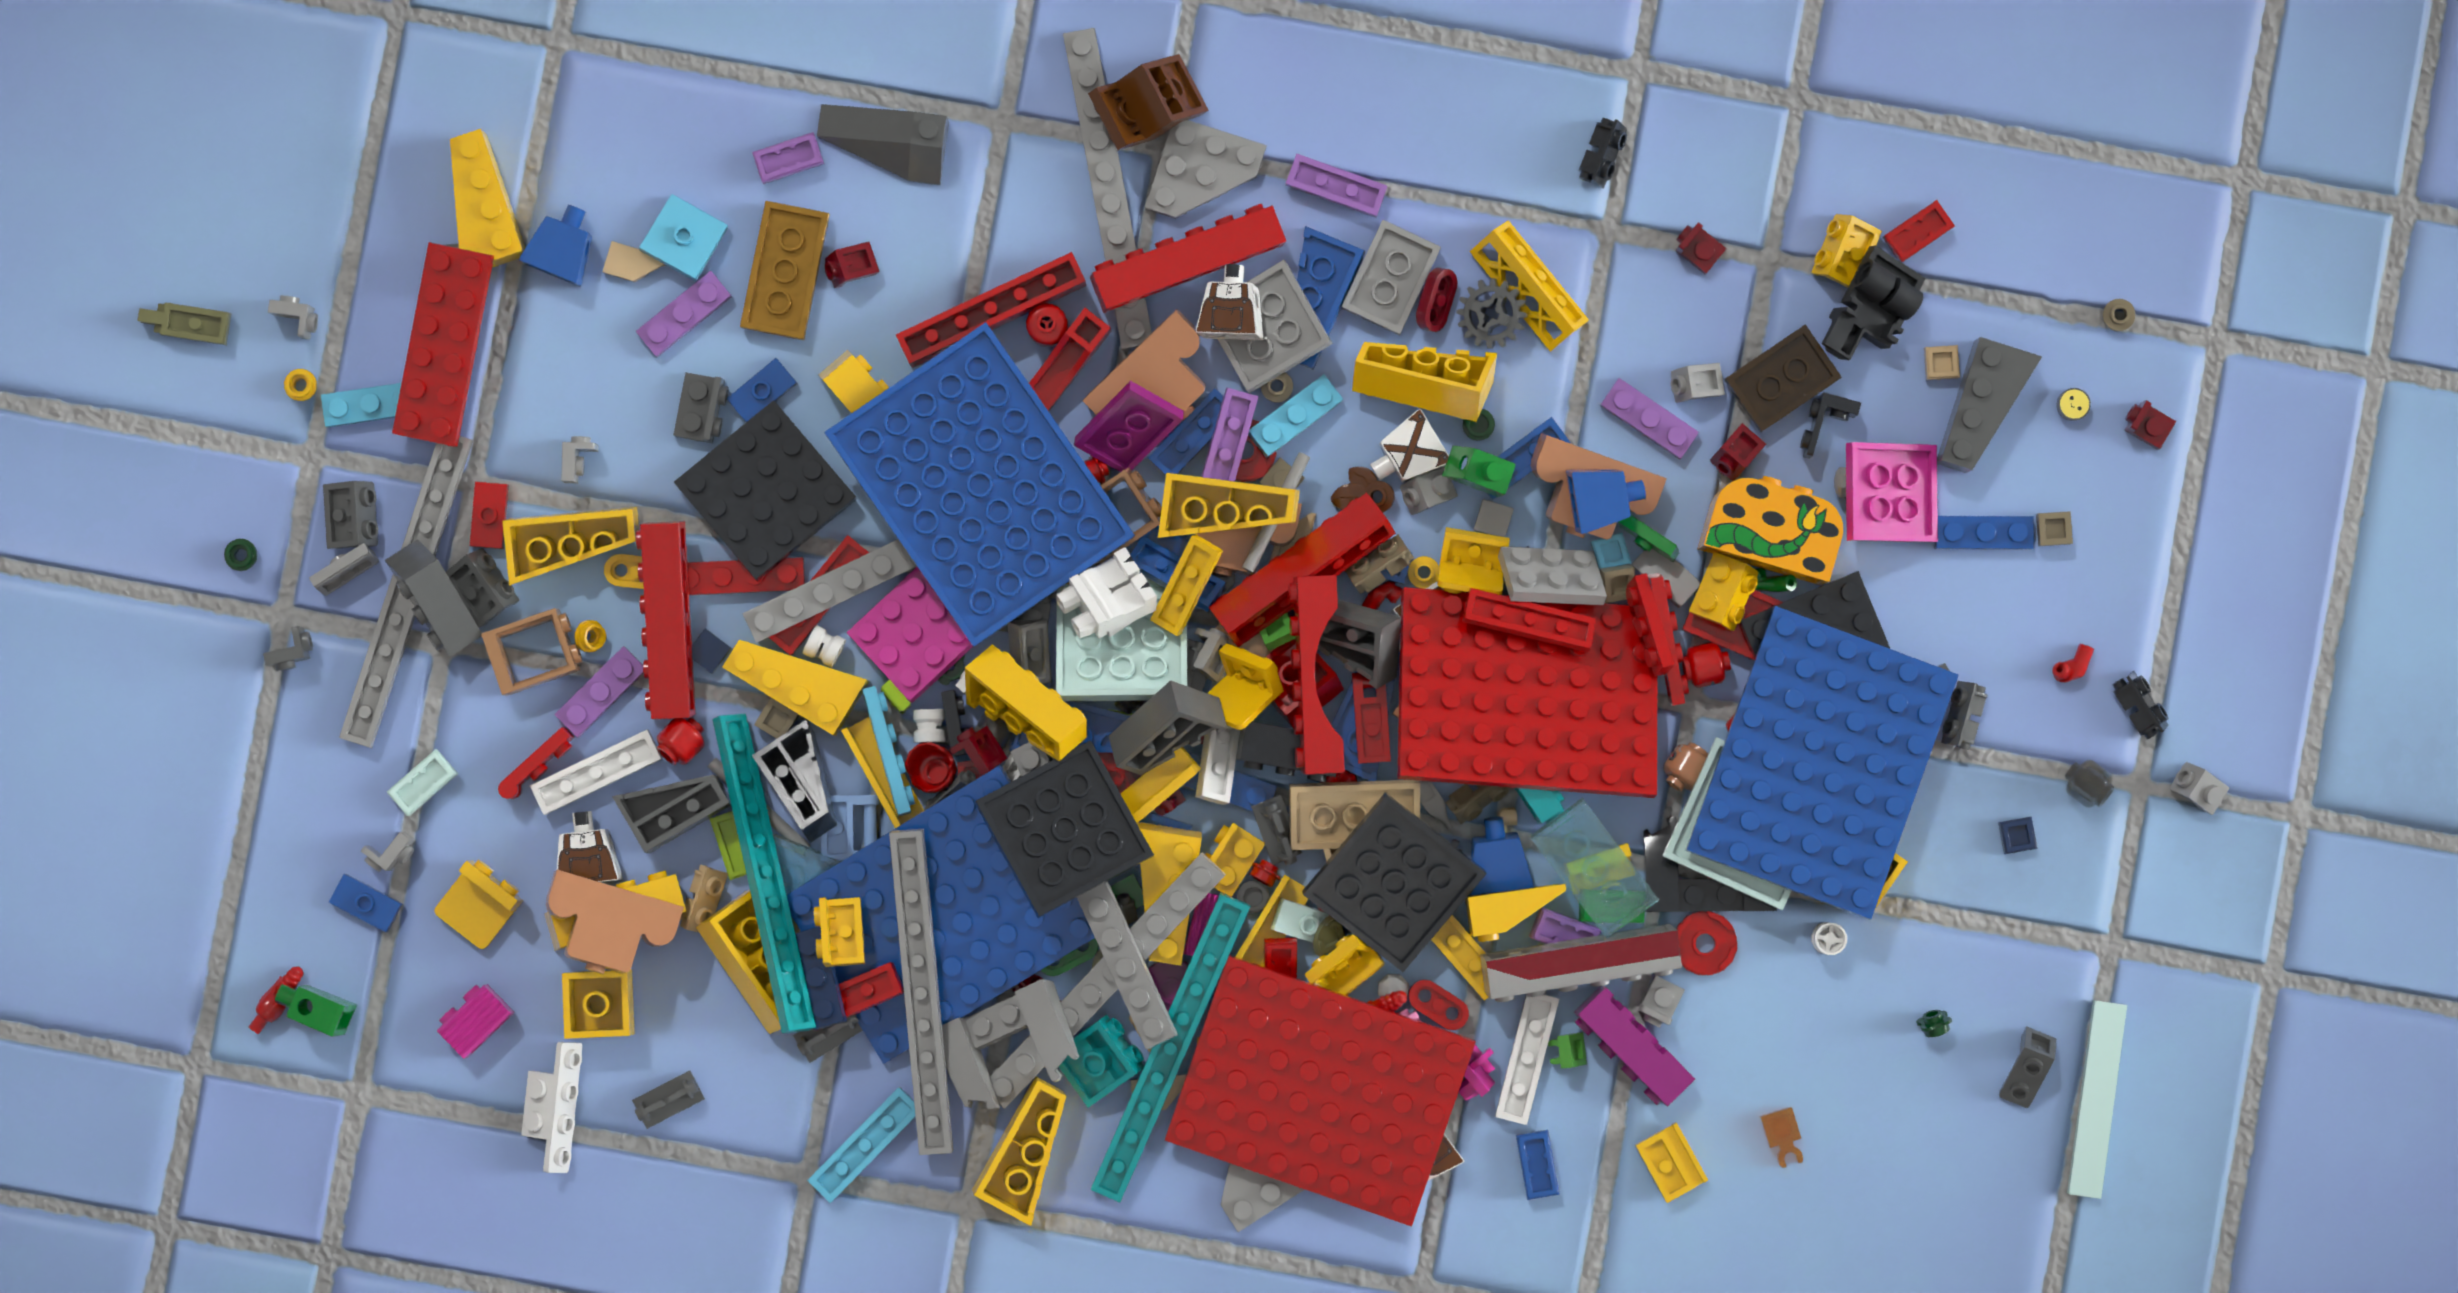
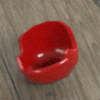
(930, 767)

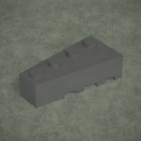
(1984, 398)

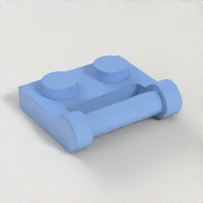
(840, 839)

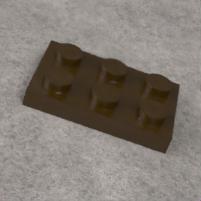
(1783, 378)

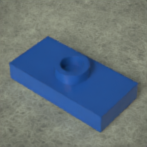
(762, 389)
(365, 902)
(1537, 1164)

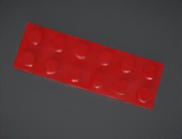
(443, 344)

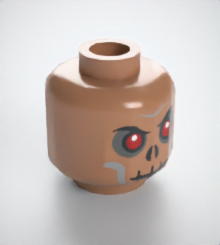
(1684, 766)

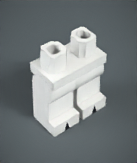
(1107, 596)

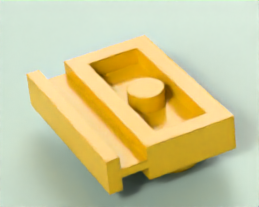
(1671, 1162)

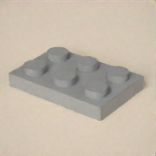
(1391, 277)
(1552, 576)

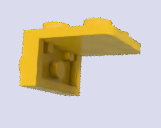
(1471, 561)
(1247, 687)
(478, 904)

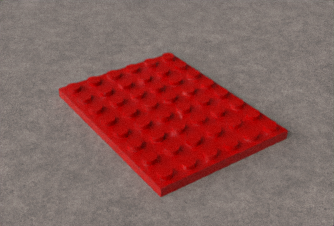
(1524, 709)
(1320, 1090)

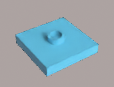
(683, 237)

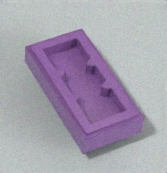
(788, 158)
(1556, 927)

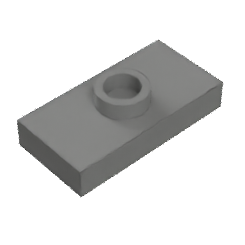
(344, 569)

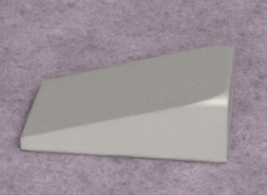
(1682, 582)

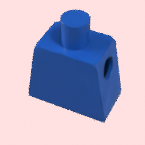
(560, 247)
(1601, 497)
(1501, 858)

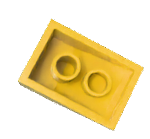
(1503, 910)

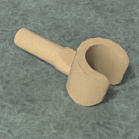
(1509, 817)

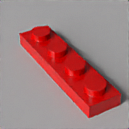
(733, 577)
(1529, 620)
(794, 636)
(1675, 683)

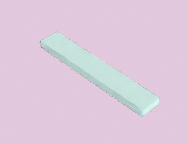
(2097, 1099)

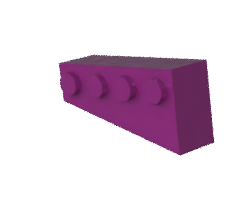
(1633, 1046)

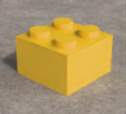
(598, 1004)

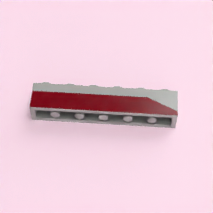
(1580, 962)

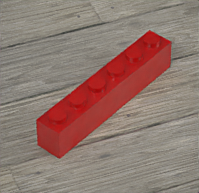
(1187, 258)
(993, 307)
(1325, 551)
(666, 619)

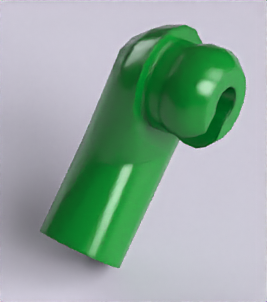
(1775, 583)

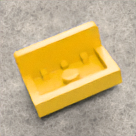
(1724, 591)
(840, 932)
(1345, 966)

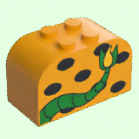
(1774, 528)

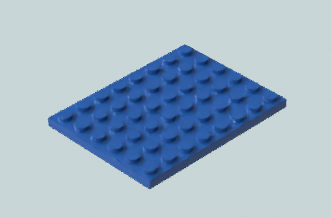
(979, 484)
(1822, 762)
(979, 915)

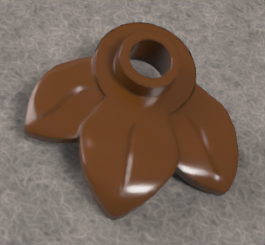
(1363, 481)

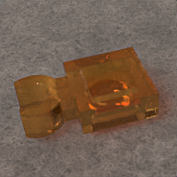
(1781, 1131)

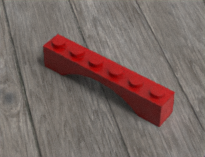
(1069, 357)
(1314, 605)

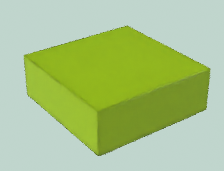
(895, 697)

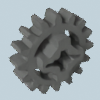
(1498, 299)

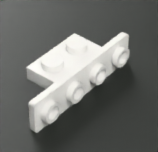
(552, 1106)

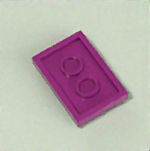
(1128, 427)

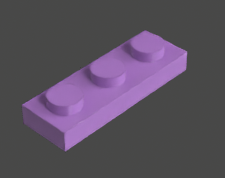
(1336, 185)
(683, 314)
(1649, 418)
(1229, 435)
(600, 692)

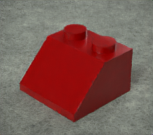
(1326, 680)

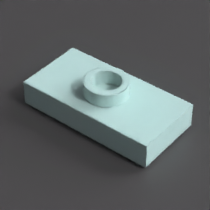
(422, 782)
(1297, 920)

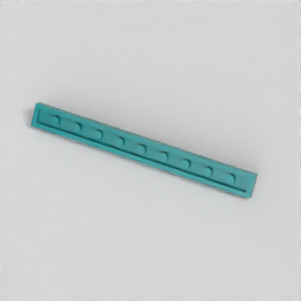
(764, 873)
(1168, 1056)

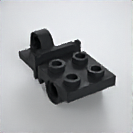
(1877, 304)

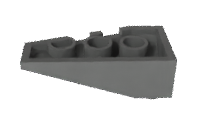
(896, 140)

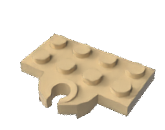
(1328, 812)

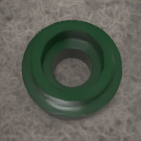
(231, 551)

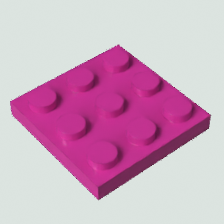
(1891, 492)
(911, 636)

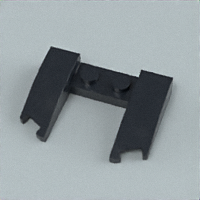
(1687, 894)

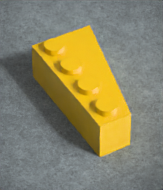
(481, 201)
(1425, 379)
(851, 381)
(1215, 505)
(557, 540)
(1023, 703)
(659, 887)
(1019, 1161)

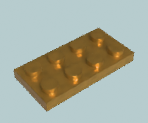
(784, 270)

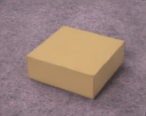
(1941, 362)

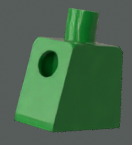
(1481, 472)
(328, 1014)

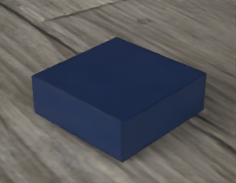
(709, 651)
(2017, 835)

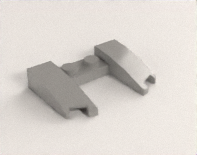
(1031, 1008)

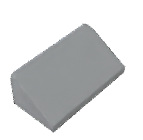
(1031, 647)

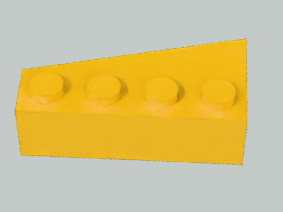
(803, 686)
(1173, 852)
(737, 945)

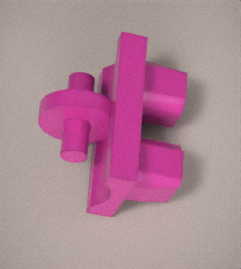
(1477, 1074)

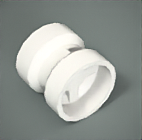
(831, 650)
(929, 725)
(1834, 940)

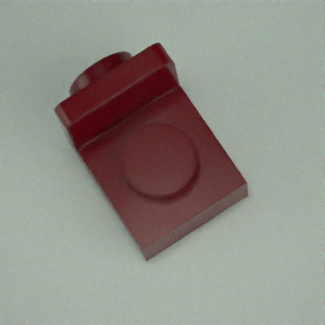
(1699, 247)
(850, 264)
(2149, 424)
(1737, 452)
(981, 749)

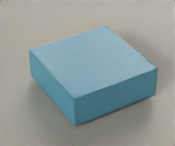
(1611, 551)

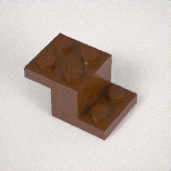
(1148, 102)

